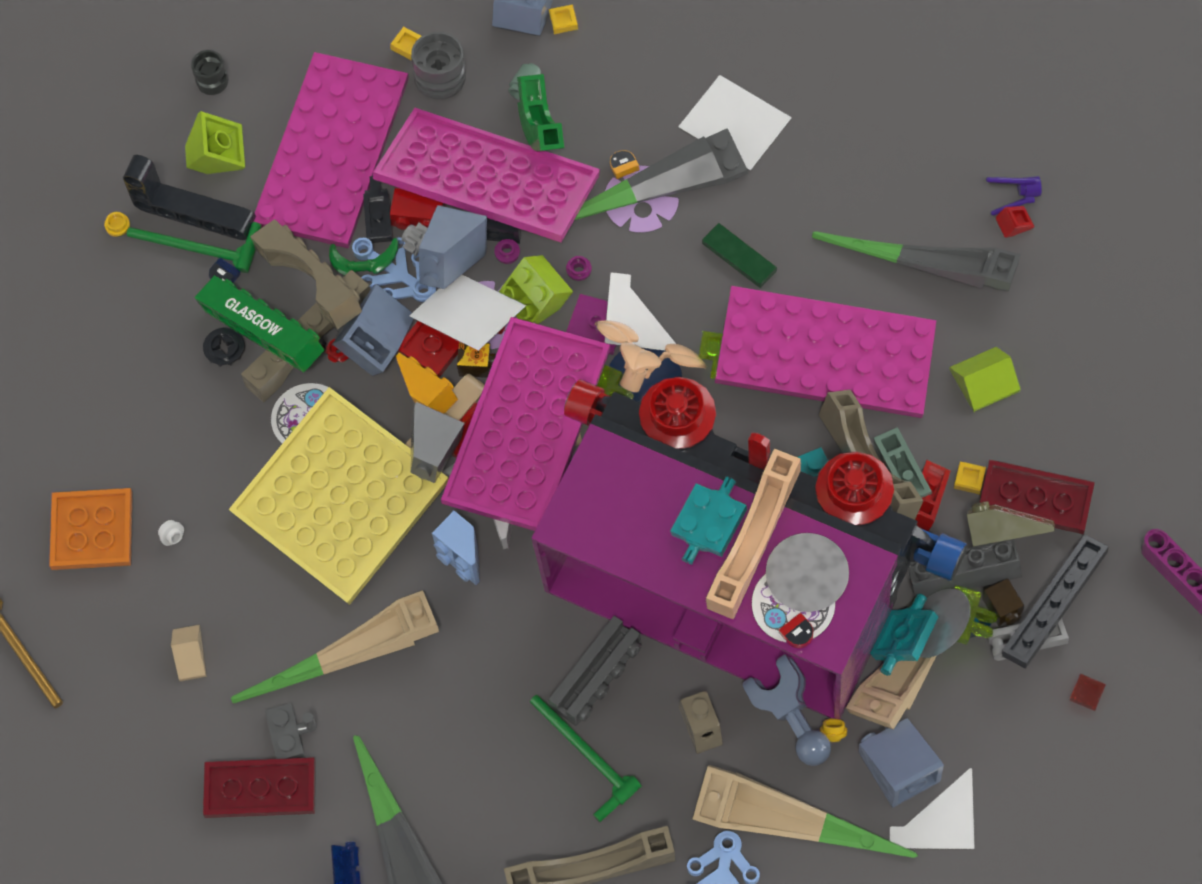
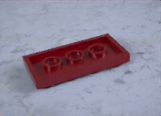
(1039, 494)
(259, 787)

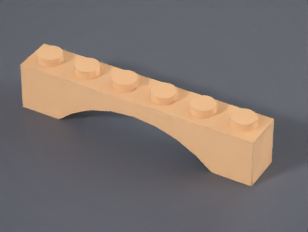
(755, 534)

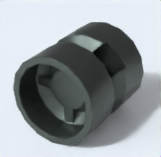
(209, 72)

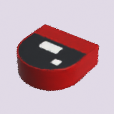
(797, 632)

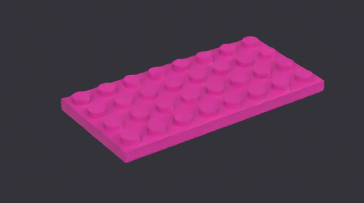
(331, 148)
(487, 174)
(826, 347)
(519, 427)

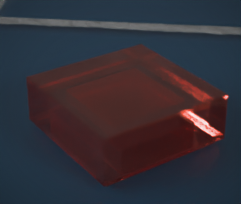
(1087, 692)

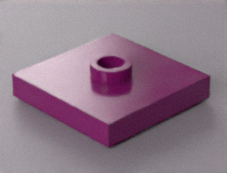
(585, 314)

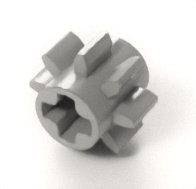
(413, 237)

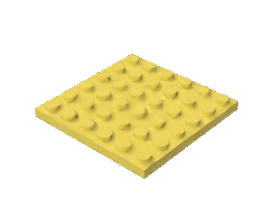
(337, 496)

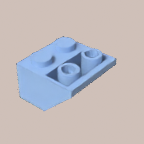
(458, 546)

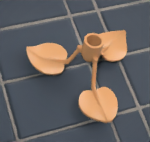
(639, 359)

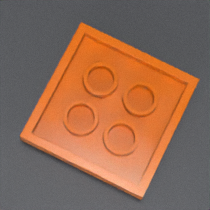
(91, 529)

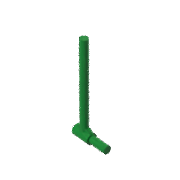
(241, 257)
(622, 788)

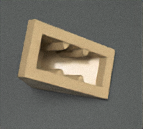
(188, 653)

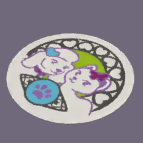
(293, 407)
(773, 615)

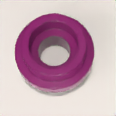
(510, 257)
(575, 262)

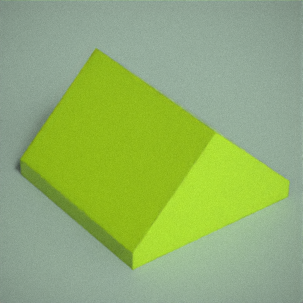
(986, 378)

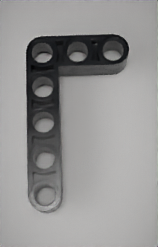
(181, 205)

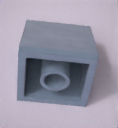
(451, 246)
(901, 762)

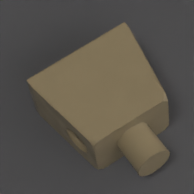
(700, 719)

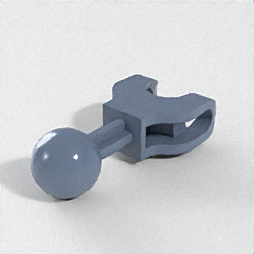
(785, 703)

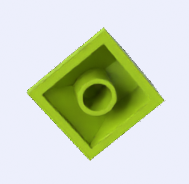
(215, 145)

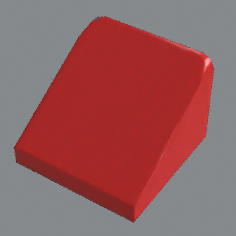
(1014, 221)

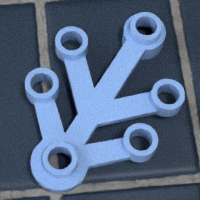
(395, 274)
(723, 874)

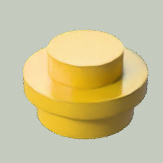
(117, 224)
(834, 729)

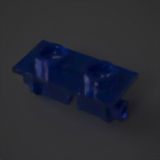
(344, 863)

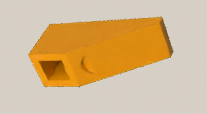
(426, 386)

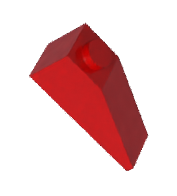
(937, 478)

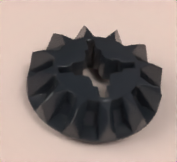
(229, 337)

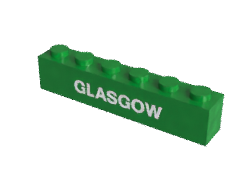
(260, 323)

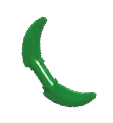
(374, 265)

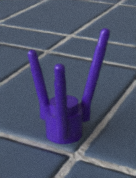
(1027, 187)

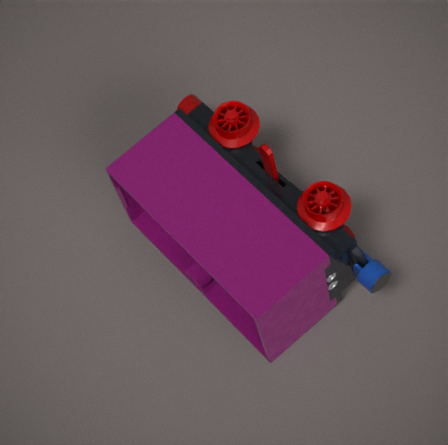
(614, 555)

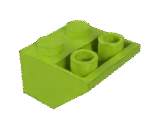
(537, 287)

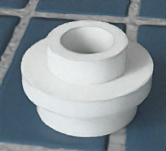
(170, 532)

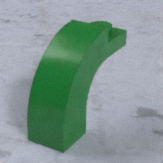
(534, 115)

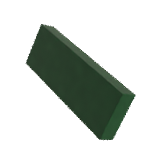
(739, 255)

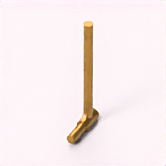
(28, 662)

